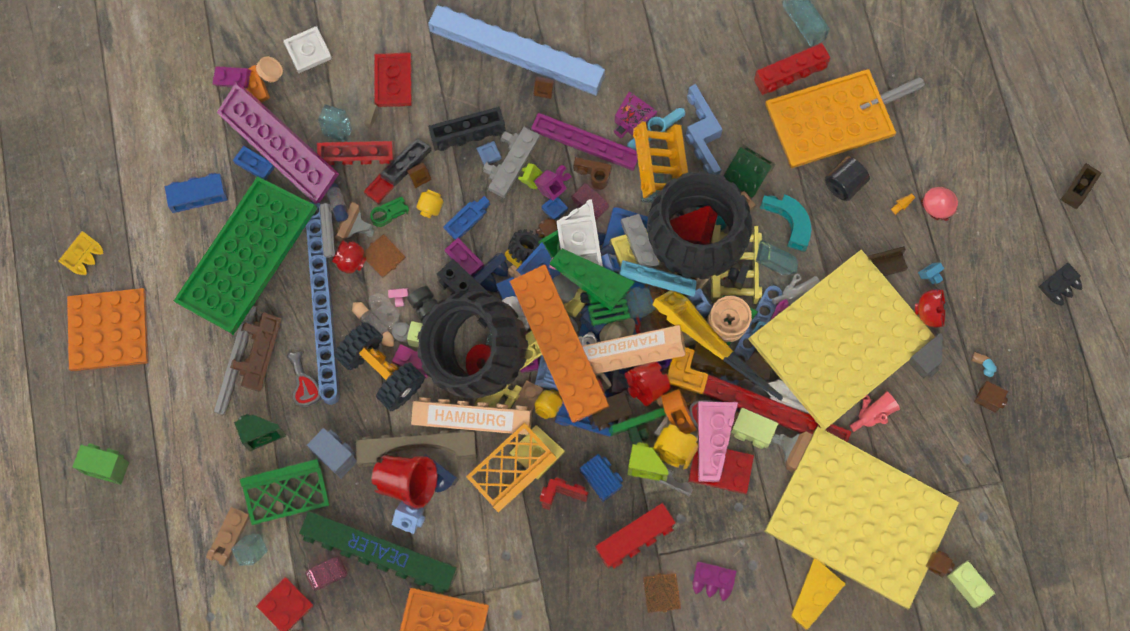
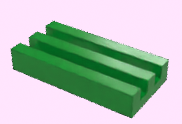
(624, 308)

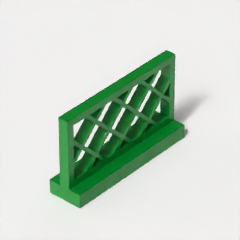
(282, 474)

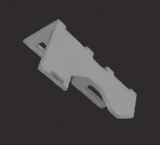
(680, 487)

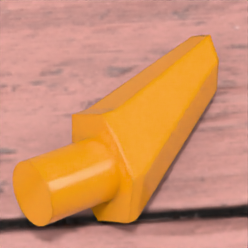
(902, 203)

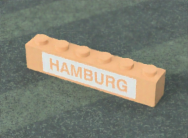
(636, 349)
(470, 417)

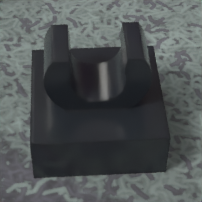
(738, 276)

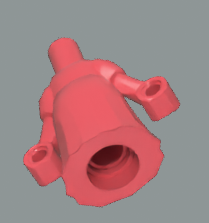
(875, 412)

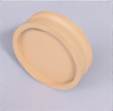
(269, 69)

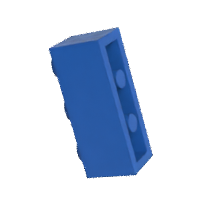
(195, 193)

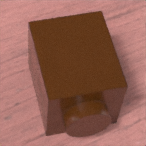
(991, 397)

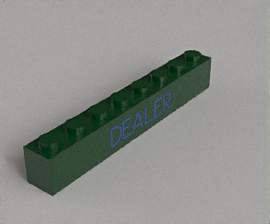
(379, 552)

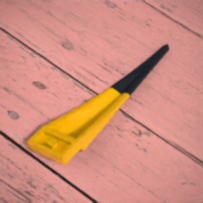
(683, 313)

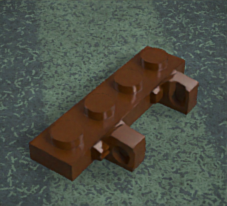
(256, 365)

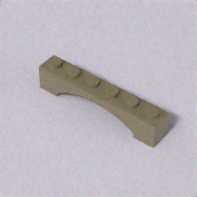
(460, 444)

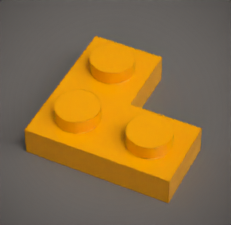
(684, 377)

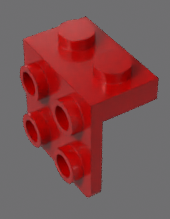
(560, 486)

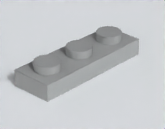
(639, 241)

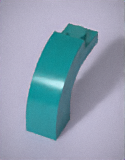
(796, 217)

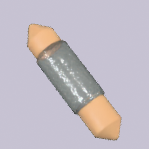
(366, 315)

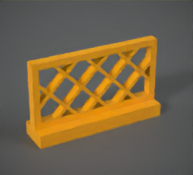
(523, 479)

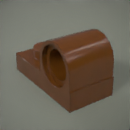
(585, 167)

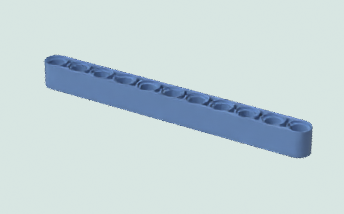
(320, 311)

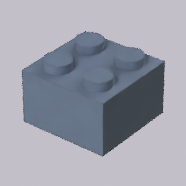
(332, 453)

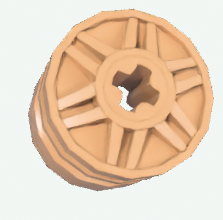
(736, 311)

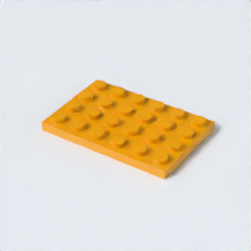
(829, 118)

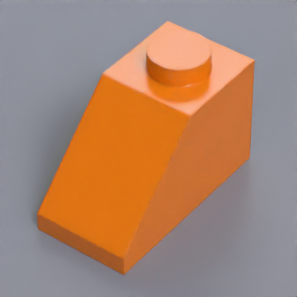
(678, 411)

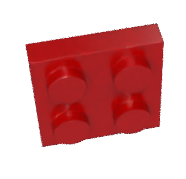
(284, 605)

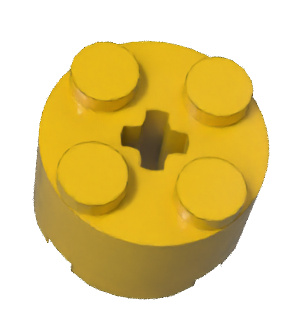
(675, 446)

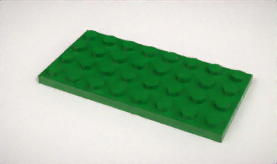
(245, 255)

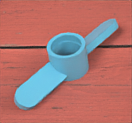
(664, 123)

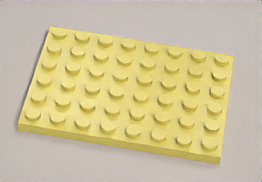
(841, 339)
(862, 517)

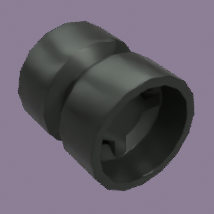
(422, 300)

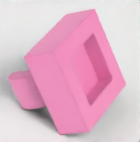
(398, 294)

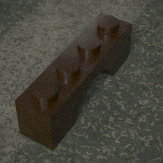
(705, 360)

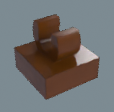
(543, 87)
(419, 175)

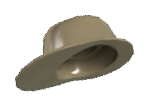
(617, 329)

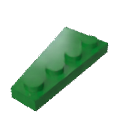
(594, 279)

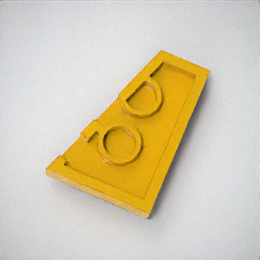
(816, 594)

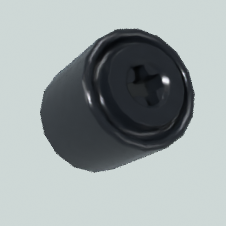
(847, 179)

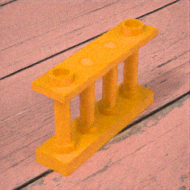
(675, 153)

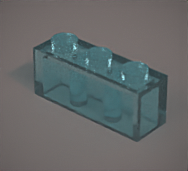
(807, 20)

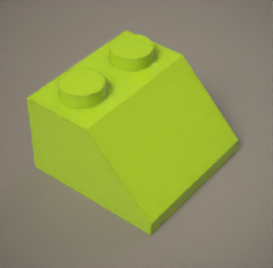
(646, 463)

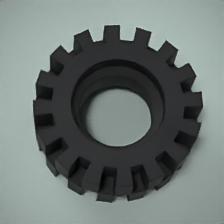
(523, 238)

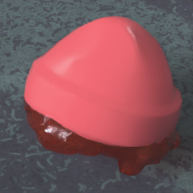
(940, 203)

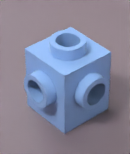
(408, 518)

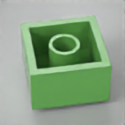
(101, 464)

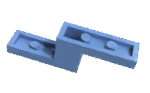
(703, 131)

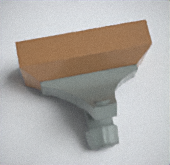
(353, 224)
(792, 448)

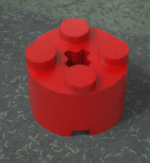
(647, 382)

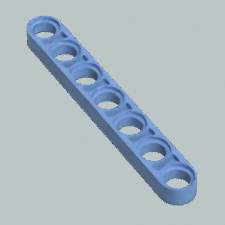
(764, 302)

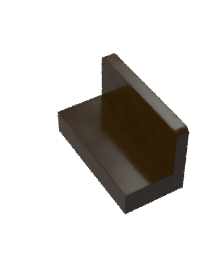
(889, 261)

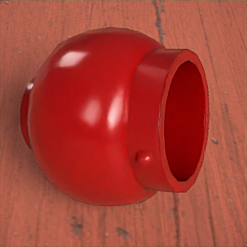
(349, 257)

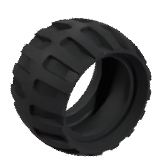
(699, 191)
(438, 344)

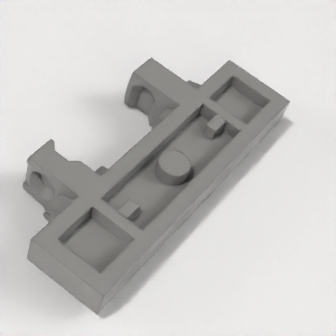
(520, 149)

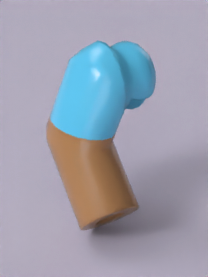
(986, 361)

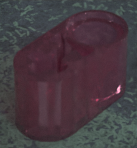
(586, 193)
(326, 573)

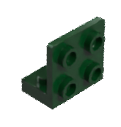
(748, 170)

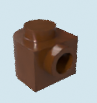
(546, 227)
(940, 564)

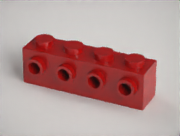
(792, 69)
(357, 151)
(635, 535)

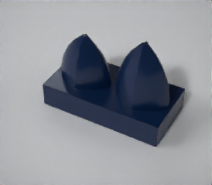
(496, 265)
(444, 478)

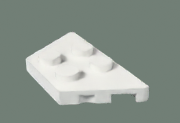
(579, 233)

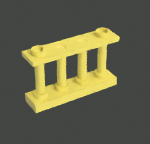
(718, 291)

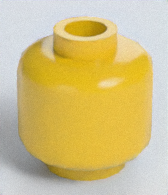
(429, 203)
(548, 404)

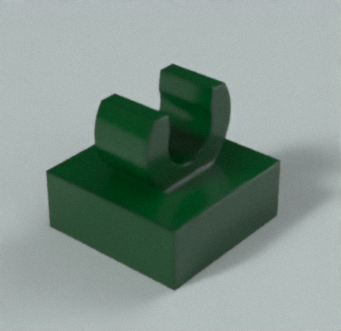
(637, 436)

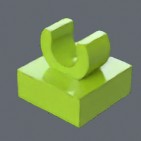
(531, 173)

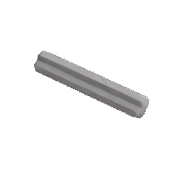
(327, 230)

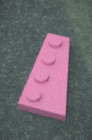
(714, 429)

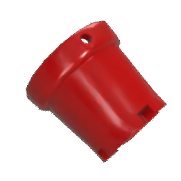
(406, 479)

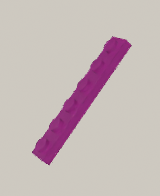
(585, 141)

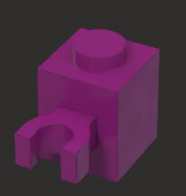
(551, 183)

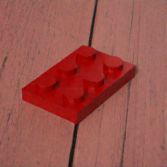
(393, 79)
(734, 474)

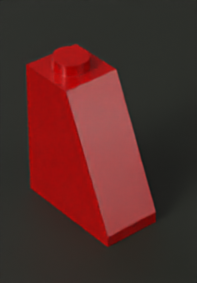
(696, 226)

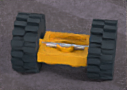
(361, 346)

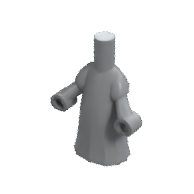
(794, 292)

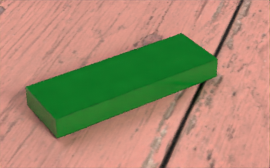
(637, 421)

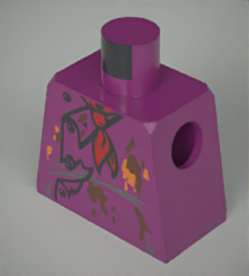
(631, 114)

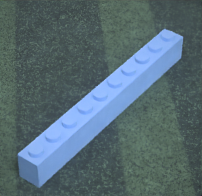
(517, 50)

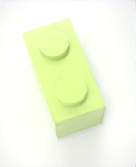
(754, 428)
(971, 584)

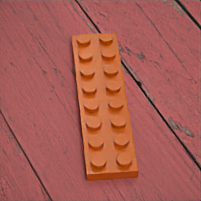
(559, 344)

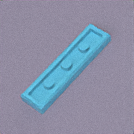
(658, 278)

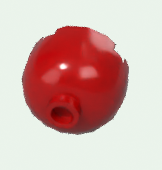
(931, 308)

